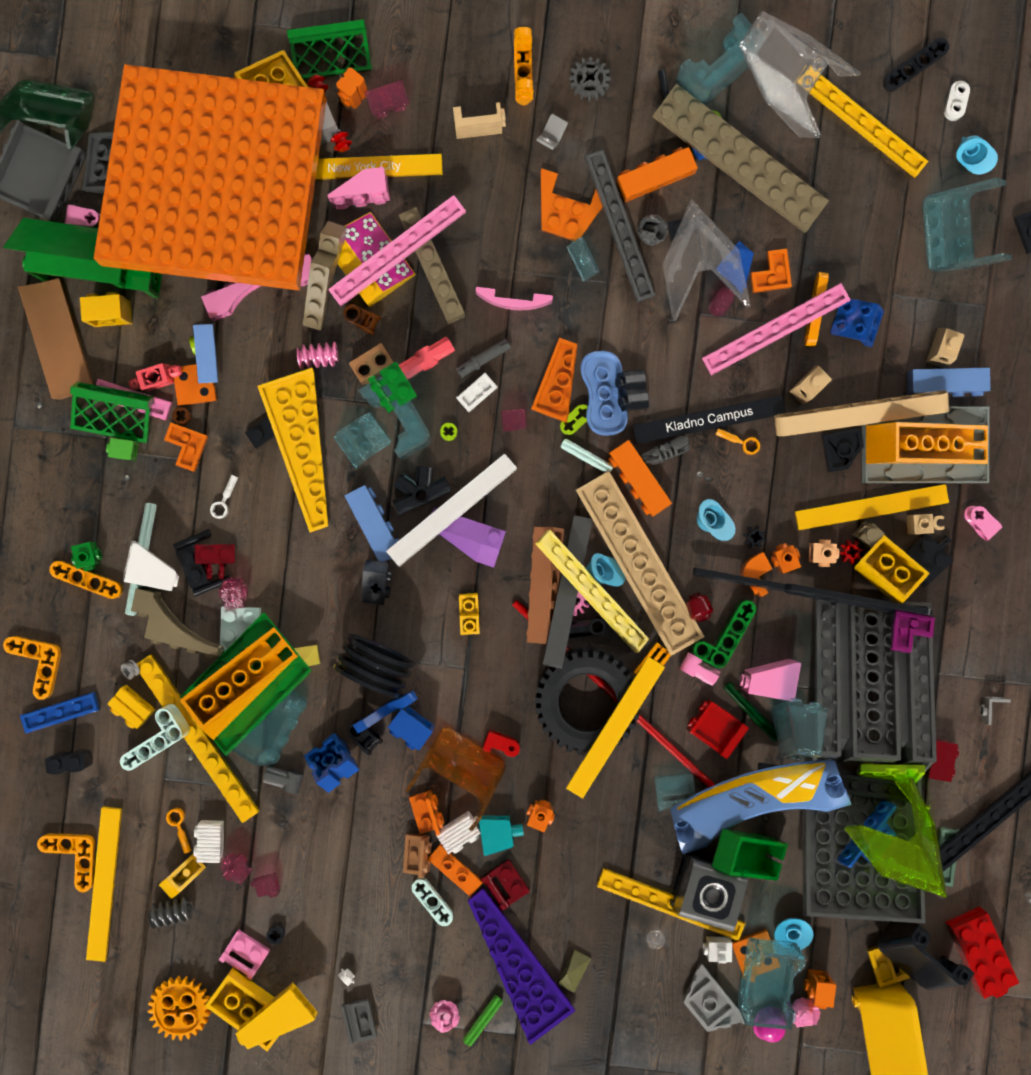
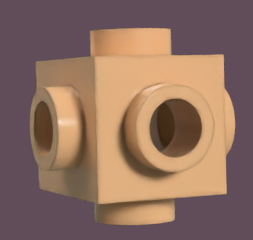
(817, 550)

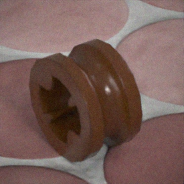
(175, 416)

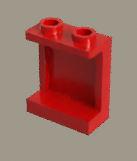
(717, 728)

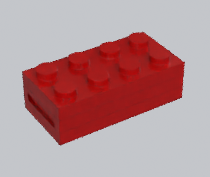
(982, 952)

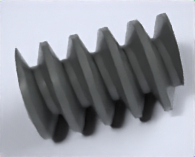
(170, 913)

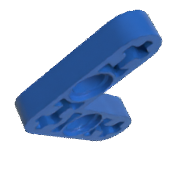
(389, 707)

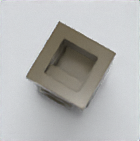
(868, 534)

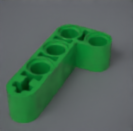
(727, 631)

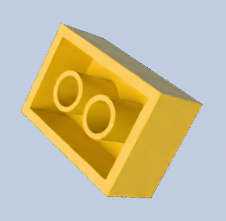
(891, 570)

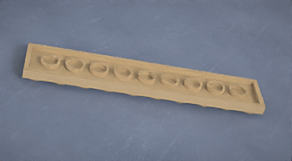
(639, 563)

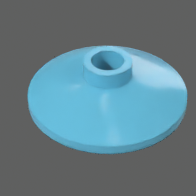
(802, 935)

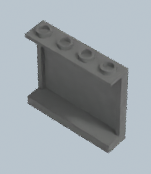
(38, 171)

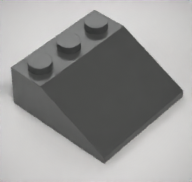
(97, 162)

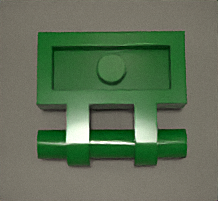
(397, 383)

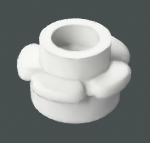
(346, 976)

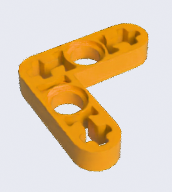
(42, 656)
(77, 849)

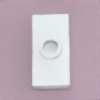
(477, 392)

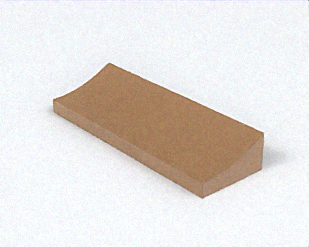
(55, 336)

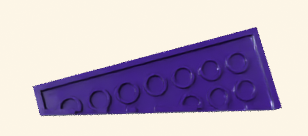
(530, 987)

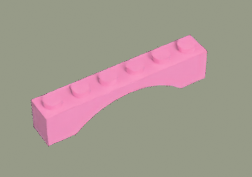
(224, 301)

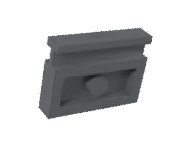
(359, 1020)

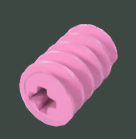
(317, 356)

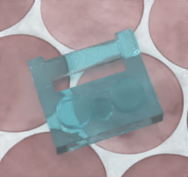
(672, 786)

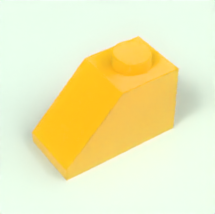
(182, 876)

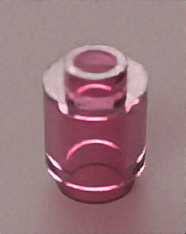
(721, 302)

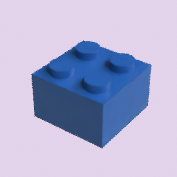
(411, 728)

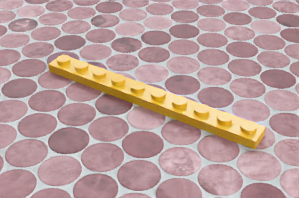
(199, 741)

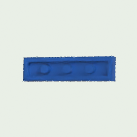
(60, 712)

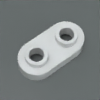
(956, 99)

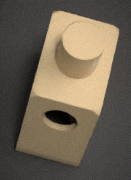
(945, 346)
(811, 384)

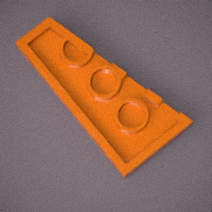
(556, 387)

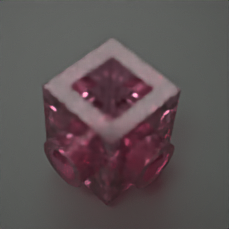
(233, 593)
(235, 868)

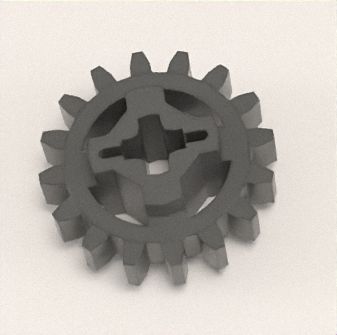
(589, 70)

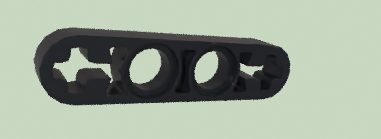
(916, 65)

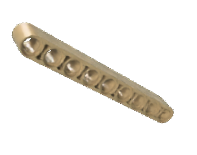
(862, 413)

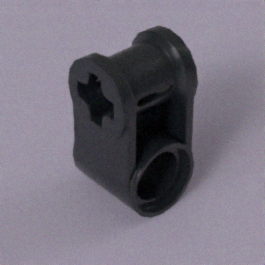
(364, 738)

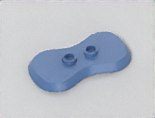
(599, 375)

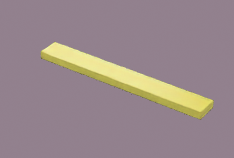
(592, 591)

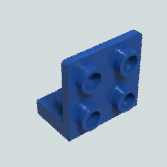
(858, 321)

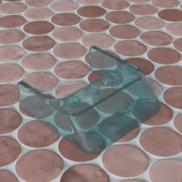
(950, 228)

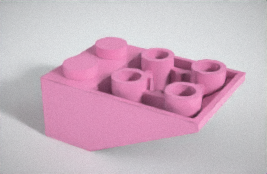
(363, 188)

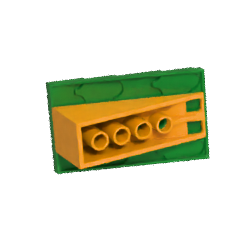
(245, 684)

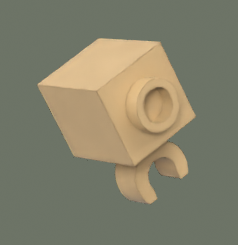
(923, 523)

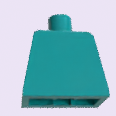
(498, 833)

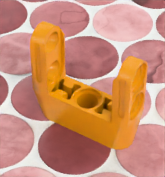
(523, 85)

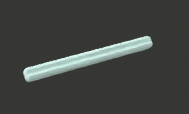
(144, 540)

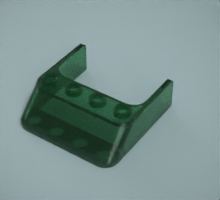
(49, 105)

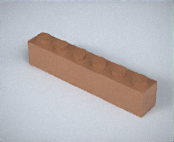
(543, 589)

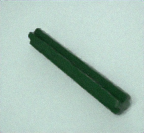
(753, 713)

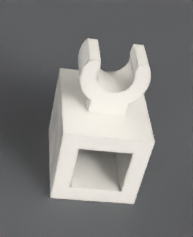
(718, 949)

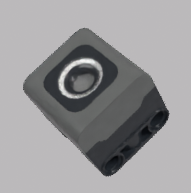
(707, 893)

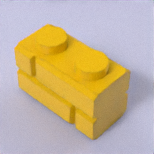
(131, 707)

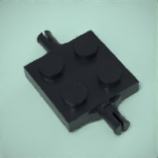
(930, 556)

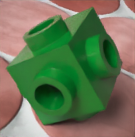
(86, 556)

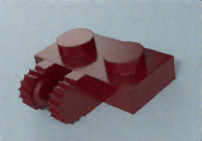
(214, 554)

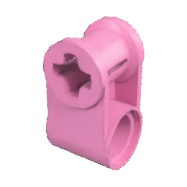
(82, 216)
(984, 523)

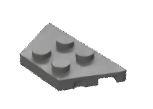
(710, 1002)

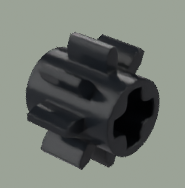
(750, 540)

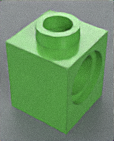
(122, 449)

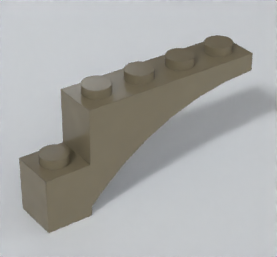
(322, 274)
(165, 626)

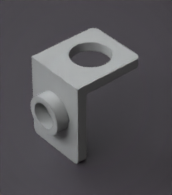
(553, 132)
(986, 708)

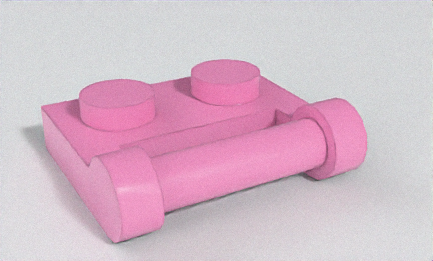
(249, 950)

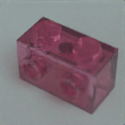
(387, 99)

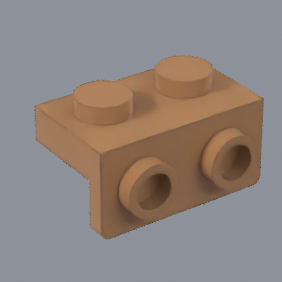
(416, 854)

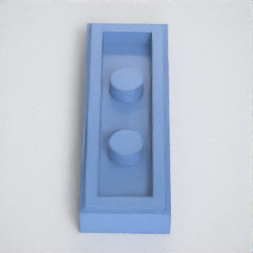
(205, 353)

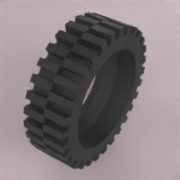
(554, 679)

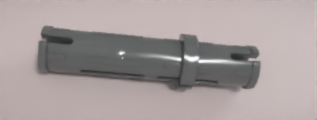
(483, 358)

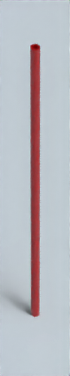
(642, 721)

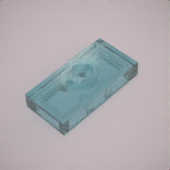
(583, 259)

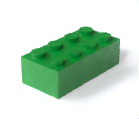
(745, 855)

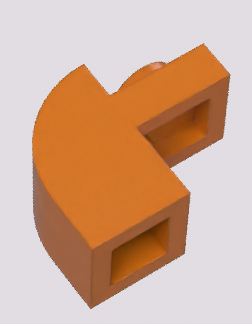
(755, 567)

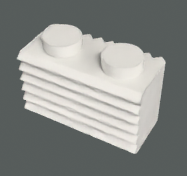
(458, 833)
(209, 841)

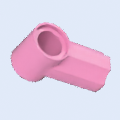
(696, 667)

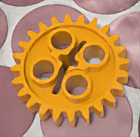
(182, 1024)

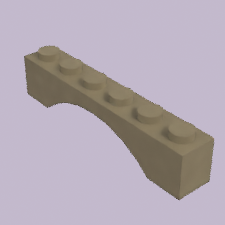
(435, 272)

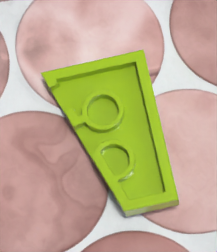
(891, 772)

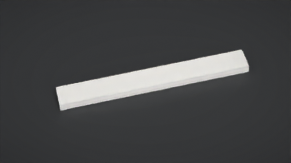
(451, 510)

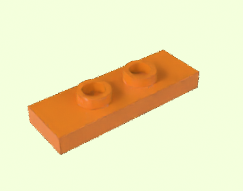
(455, 870)

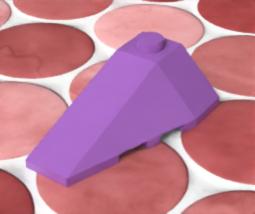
(475, 539)

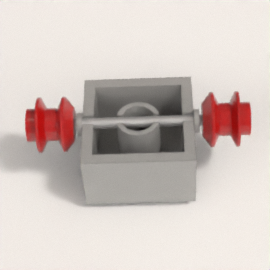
(330, 131)

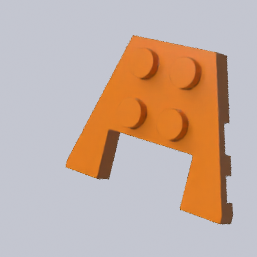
(564, 215)

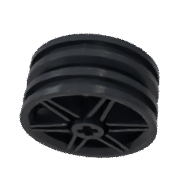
(374, 665)

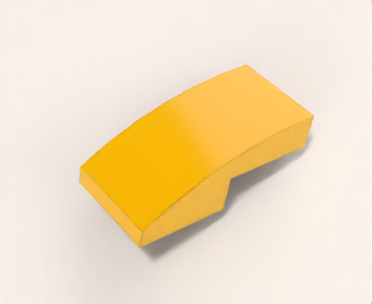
(469, 613)

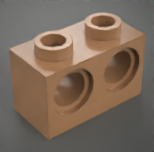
(369, 359)

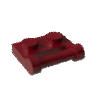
(511, 882)

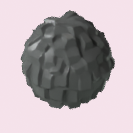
(652, 229)

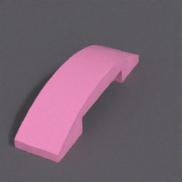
(539, 300)

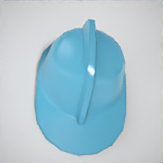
(976, 155)
(715, 520)
(605, 570)

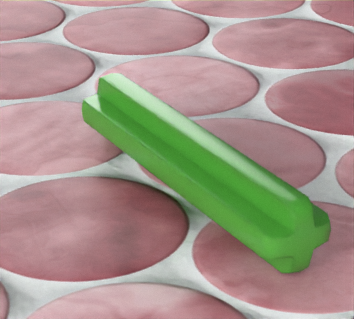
(482, 1020)

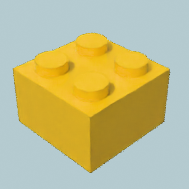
(105, 310)

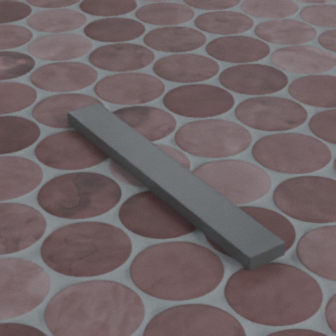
(619, 225)
(566, 596)

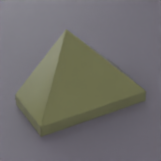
(573, 971)

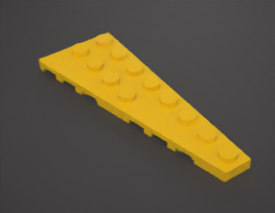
(295, 422)

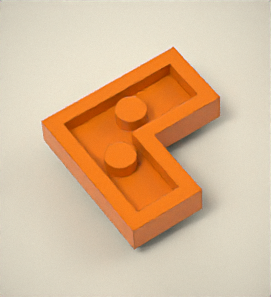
(776, 277)
(191, 443)

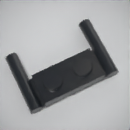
(195, 572)

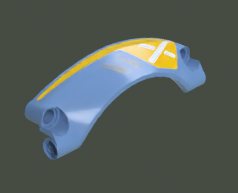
(767, 790)

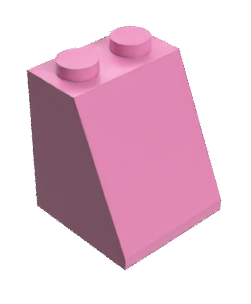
(772, 680)

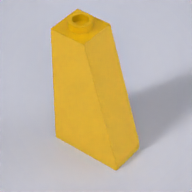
(281, 1015)

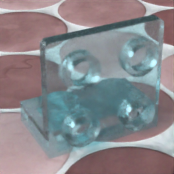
(362, 439)

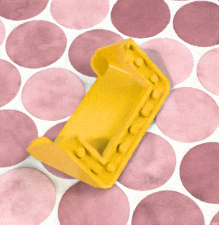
(890, 1030)

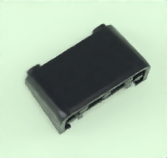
(905, 946)

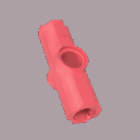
(427, 357)

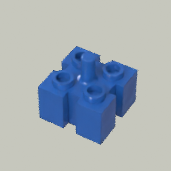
(331, 762)

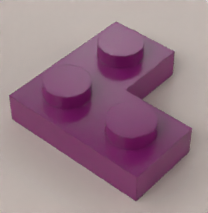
(906, 626)

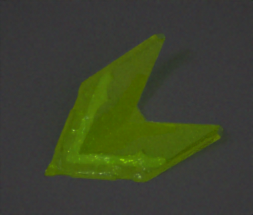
(911, 861)

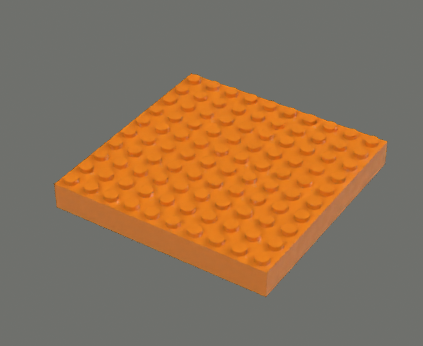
(211, 177)

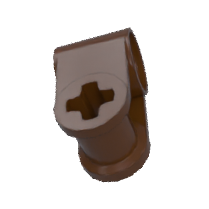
(363, 319)

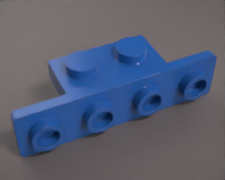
(875, 821)

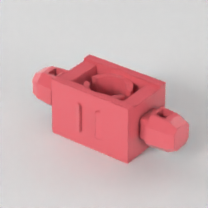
(143, 377)

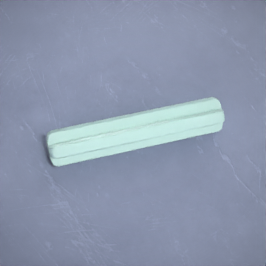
(586, 456)

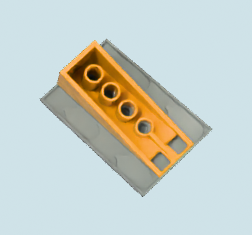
(928, 448)

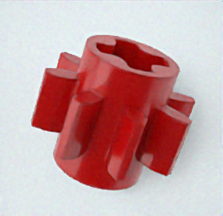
(856, 551)

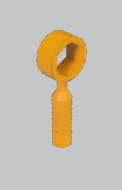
(735, 439)
(181, 833)

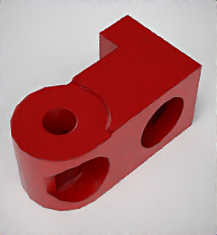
(501, 742)

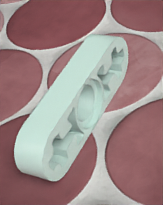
(445, 909)

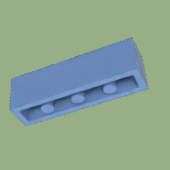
(955, 381)
(372, 521)

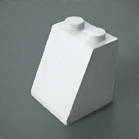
(148, 569)

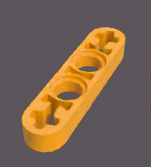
(813, 327)
(85, 582)

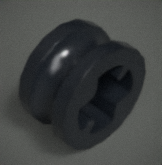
(280, 929)

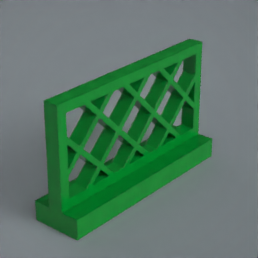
(324, 33)
(116, 397)

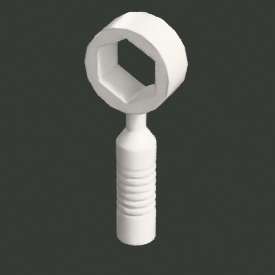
(226, 494)

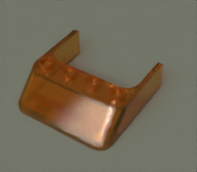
(464, 765)

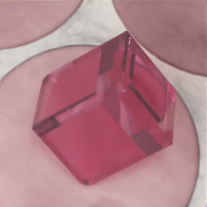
(513, 420)
(266, 885)

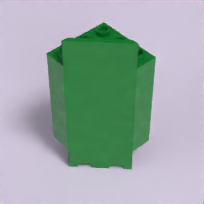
(69, 253)

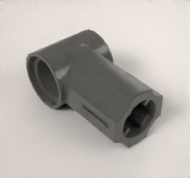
(286, 779)

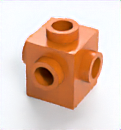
(792, 558)
(537, 821)

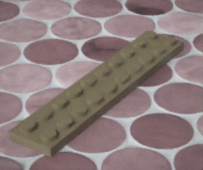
(740, 158)

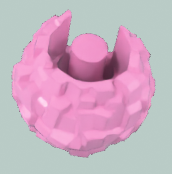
(806, 1012)
(444, 1015)

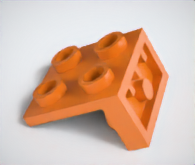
(426, 812)

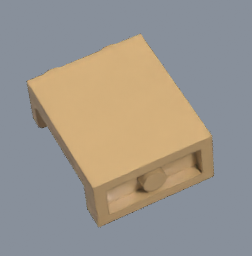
(479, 125)

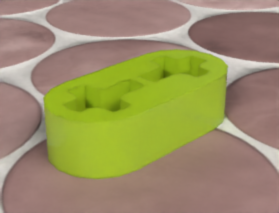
(572, 416)

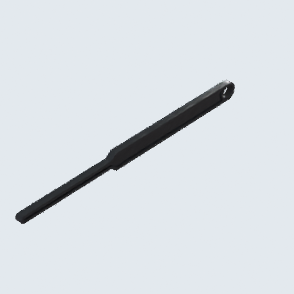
(816, 593)

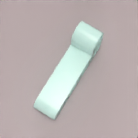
(154, 743)

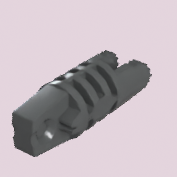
(668, 450)

